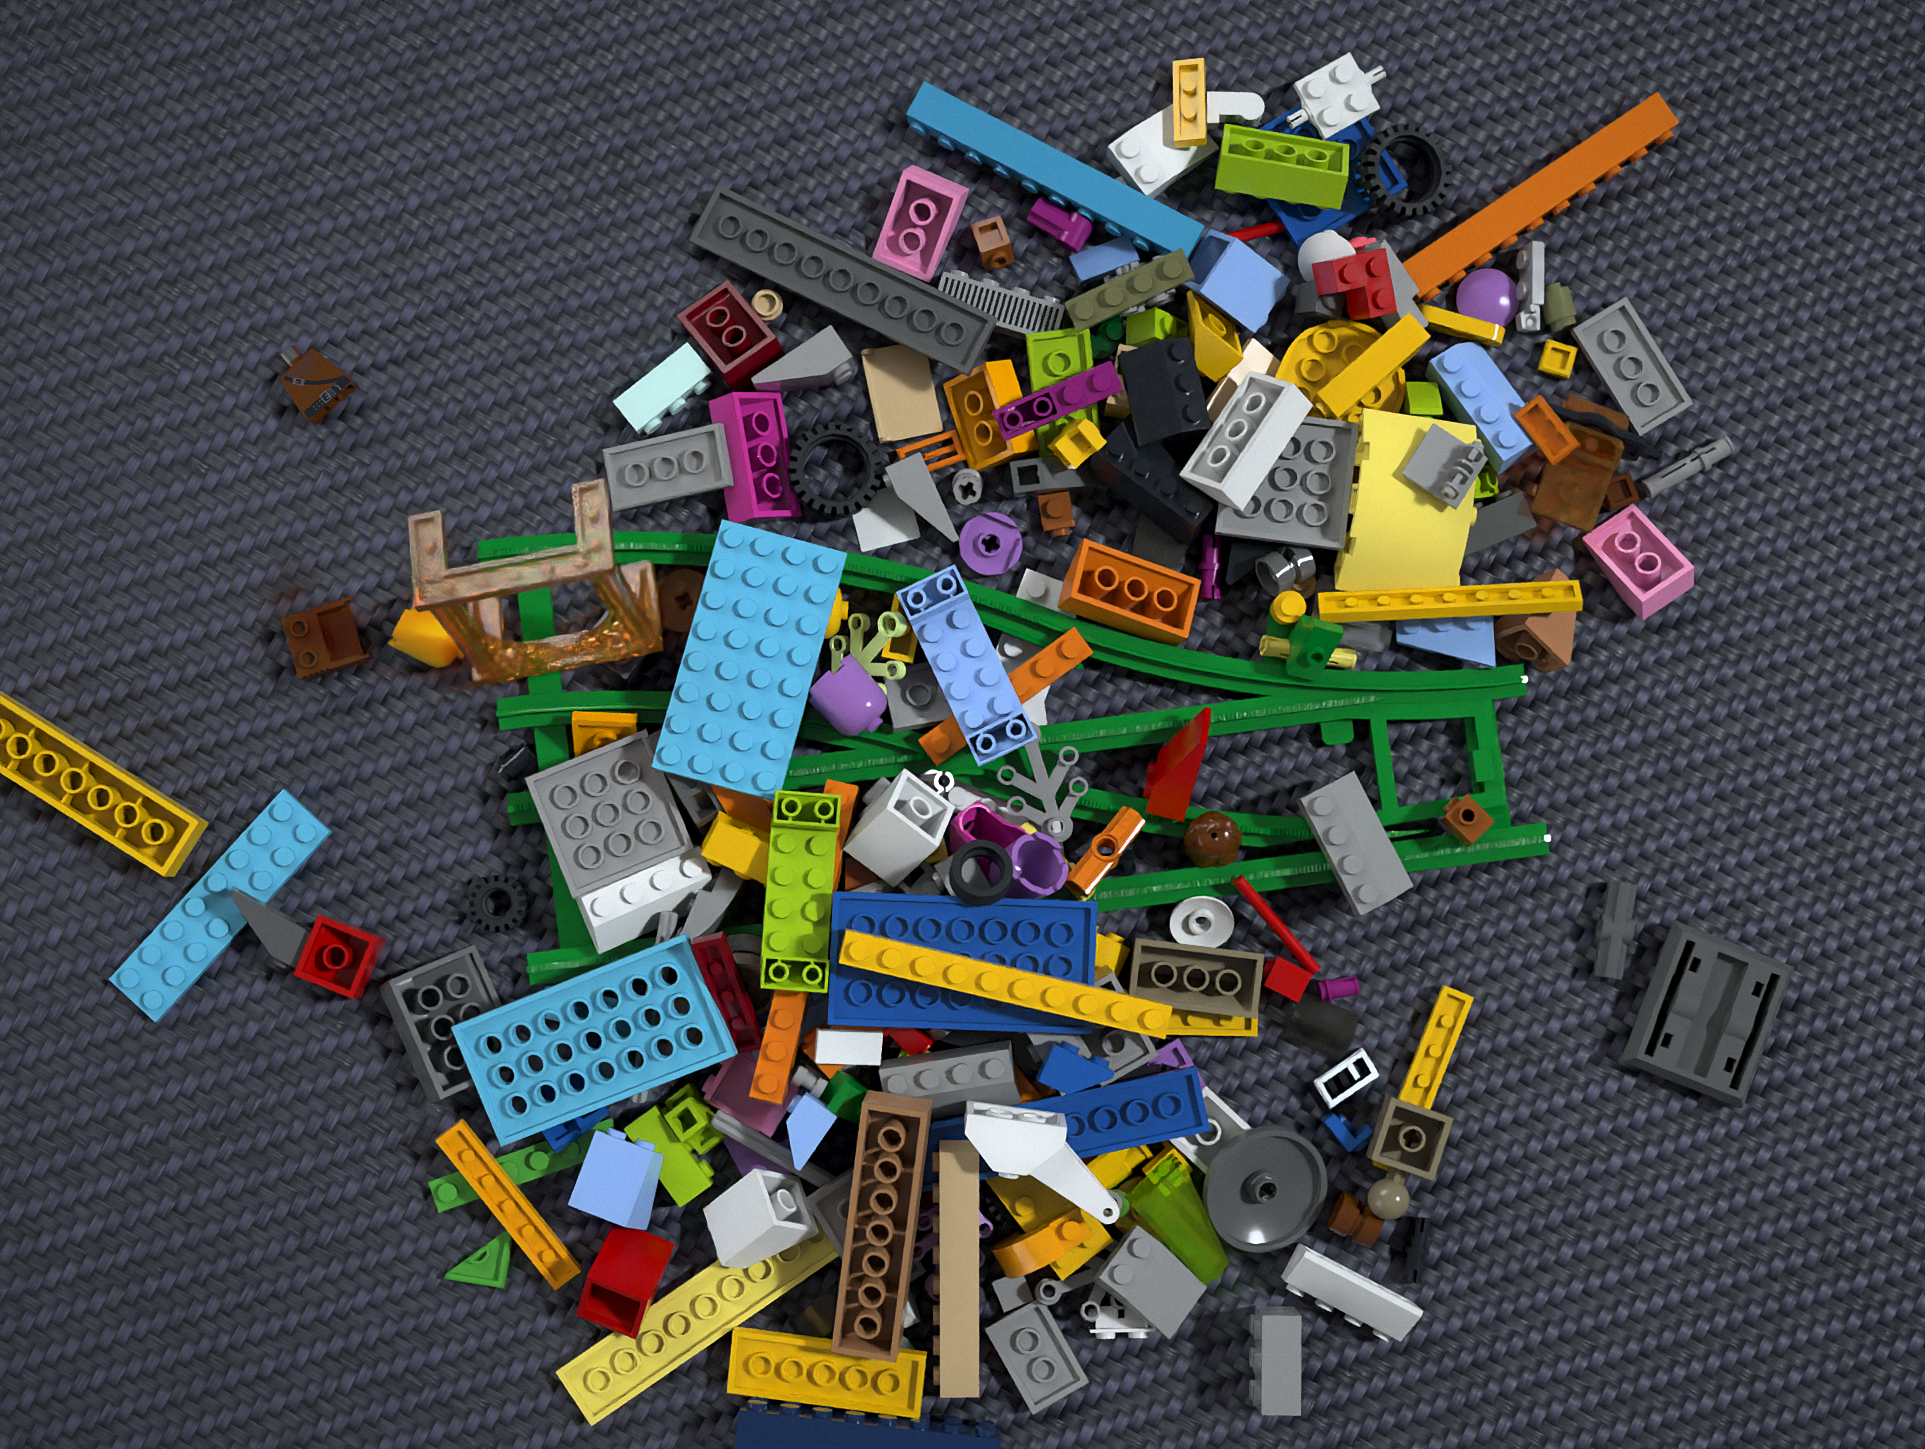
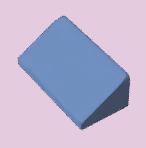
(1103, 259)

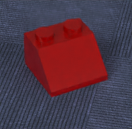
(339, 957)

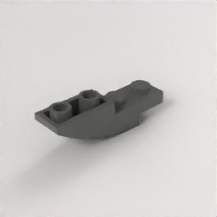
(695, 795)
(715, 909)

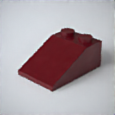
(731, 336)

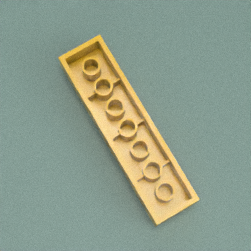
(95, 790)

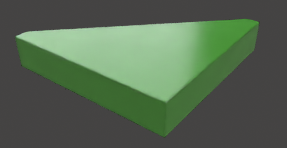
(487, 1265)

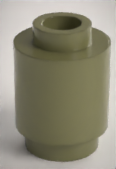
(1558, 307)

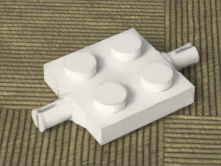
(1336, 96)

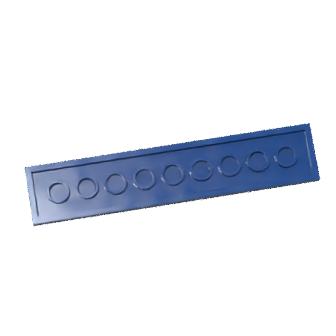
(1104, 1117)

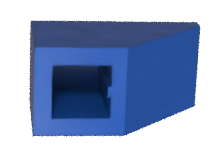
(1070, 1071)

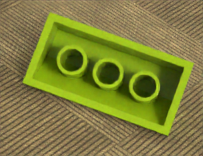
(1282, 167)

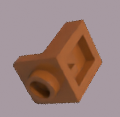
(993, 243)
(1056, 514)

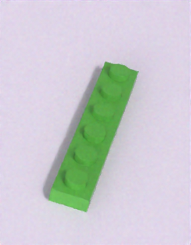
(519, 1165)

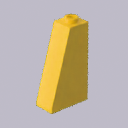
(1370, 369)

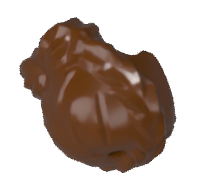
(1211, 851)

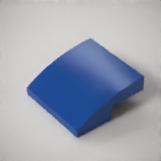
(567, 1132)

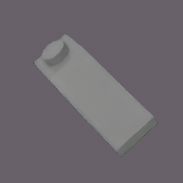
(916, 488)

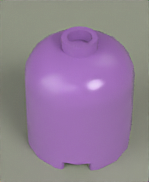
(849, 698)
(1036, 867)

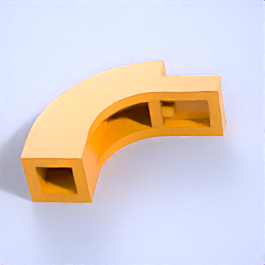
(1030, 1251)

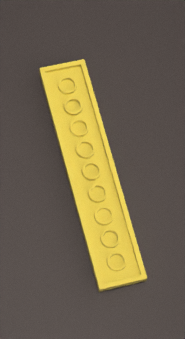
(685, 1325)

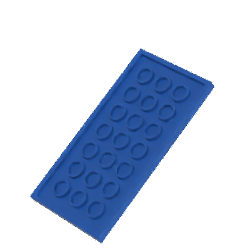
(1014, 932)

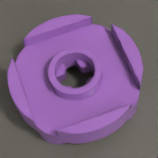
(984, 527)

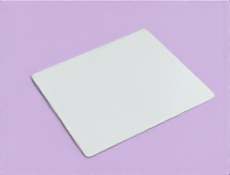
(885, 522)

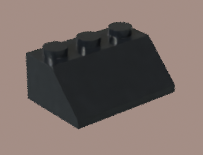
(1164, 392)

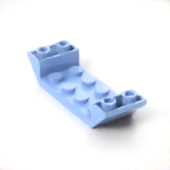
(966, 665)

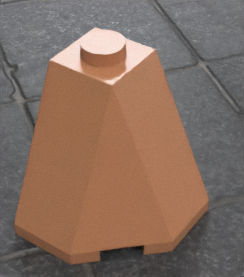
(1538, 636)

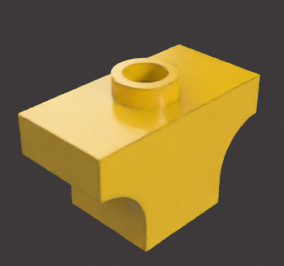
(1077, 442)

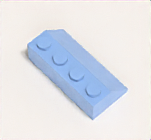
(1482, 398)

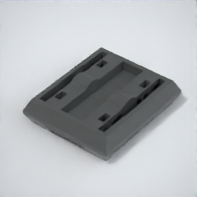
(1708, 1014)

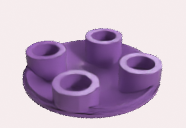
(1488, 297)

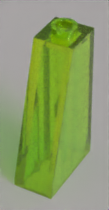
(1177, 1215)

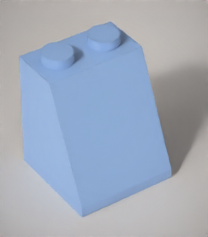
(1235, 280)
(618, 1179)

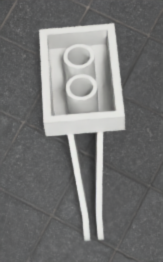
(1034, 1143)

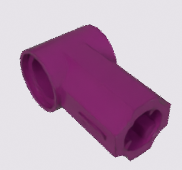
(1068, 229)

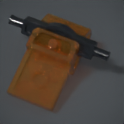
(1578, 483)

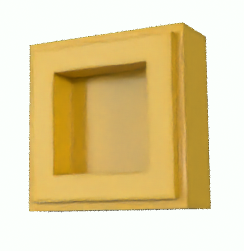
(1557, 359)

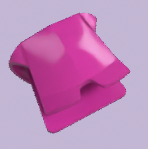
(984, 825)

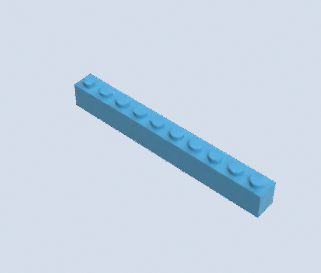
(1051, 172)

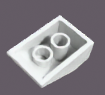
(1149, 156)

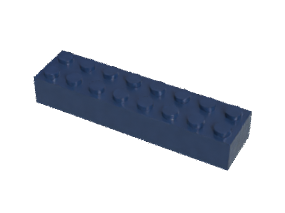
(800, 1426)

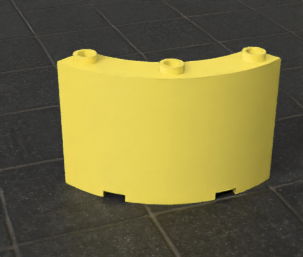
(1397, 528)

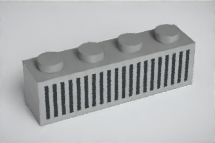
(1014, 308)

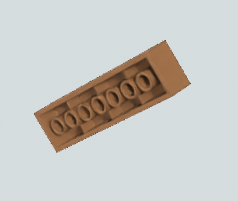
(881, 1225)

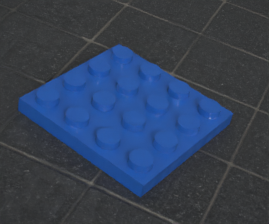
(1305, 220)

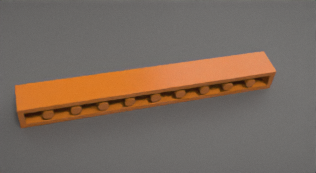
(1540, 195)
(791, 1007)

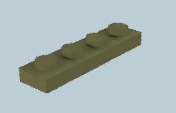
(1130, 290)

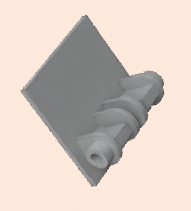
(1445, 465)

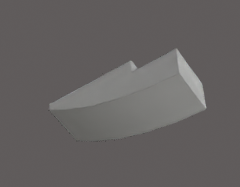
(1403, 288)

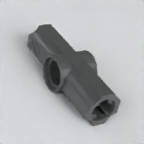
(1614, 929)

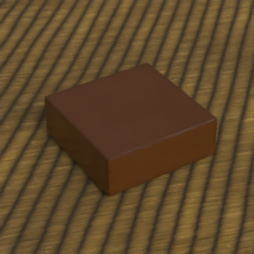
(1620, 492)

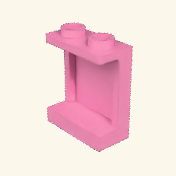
(731, 1091)

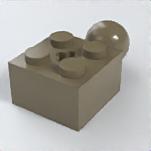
(1389, 1196)

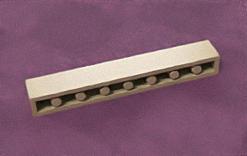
(958, 1269)

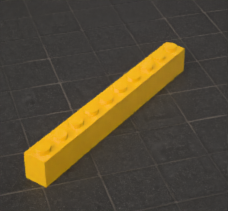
(1005, 983)

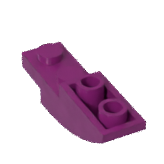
(1057, 401)

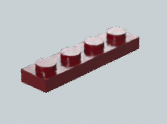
(728, 990)

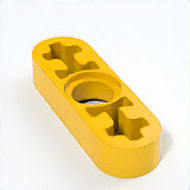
(1462, 326)

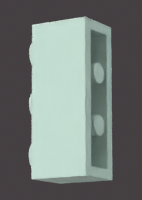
(664, 390)

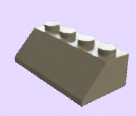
(1196, 977)

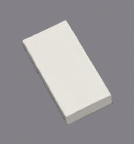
(848, 1047)

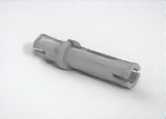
(1699, 460)

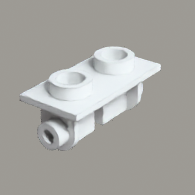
(1109, 1323)

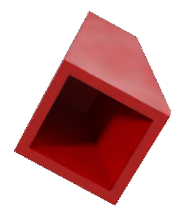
(624, 1279)

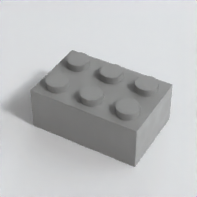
(1276, 1360)

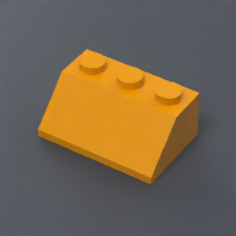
(972, 403)

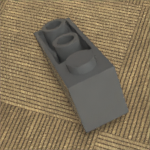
(1328, 307)
(1049, 476)

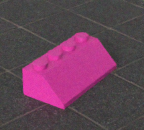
(757, 456)

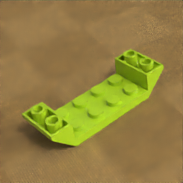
(799, 891)

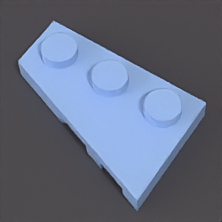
(1456, 637)

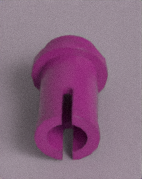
(1338, 988)

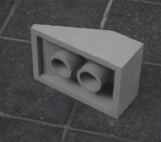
(808, 366)
(1120, 1047)
(1150, 1281)

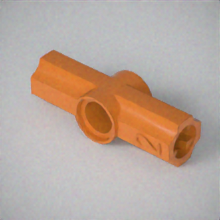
(1117, 837)

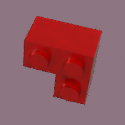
(1363, 278)

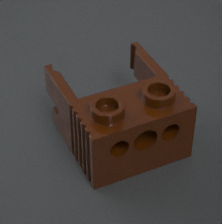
(325, 640)

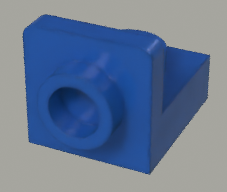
(1341, 1128)

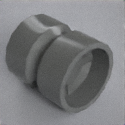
(1282, 568)

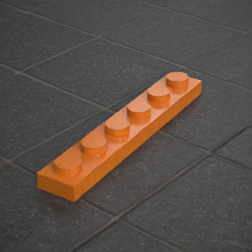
(1027, 682)

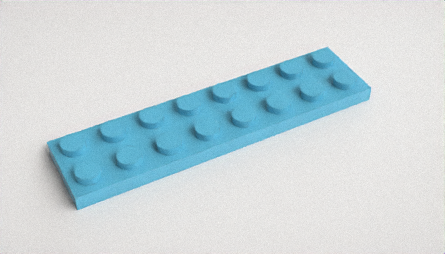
(208, 917)

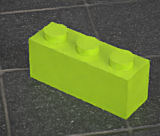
(680, 1169)

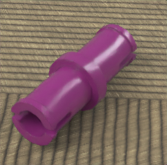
(1210, 566)

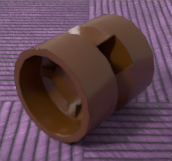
(1355, 1220)

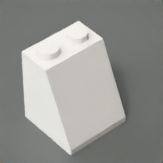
(900, 828)
(759, 1218)

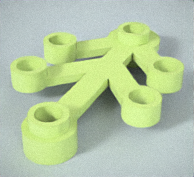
(865, 656)

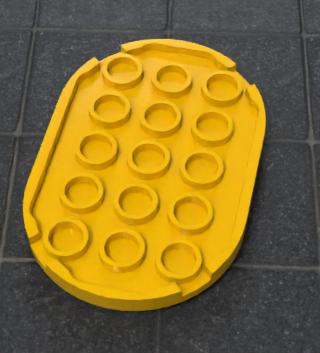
(1324, 353)

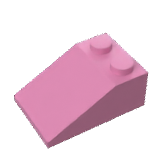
(920, 222)
(1639, 561)

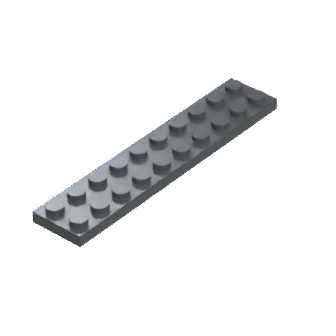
(843, 280)

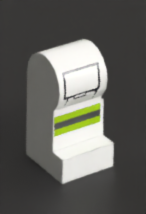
(1233, 107)

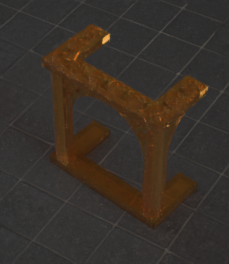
(478, 632)

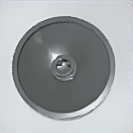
(1265, 1189)

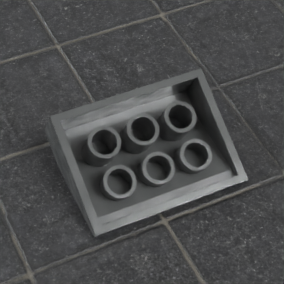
(427, 1006)

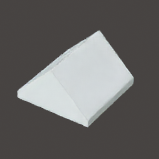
(1223, 1126)

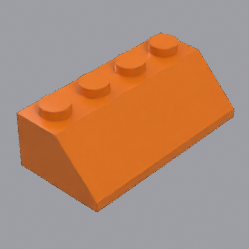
(1129, 594)

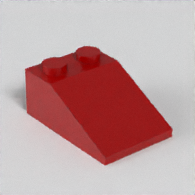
(1176, 769)

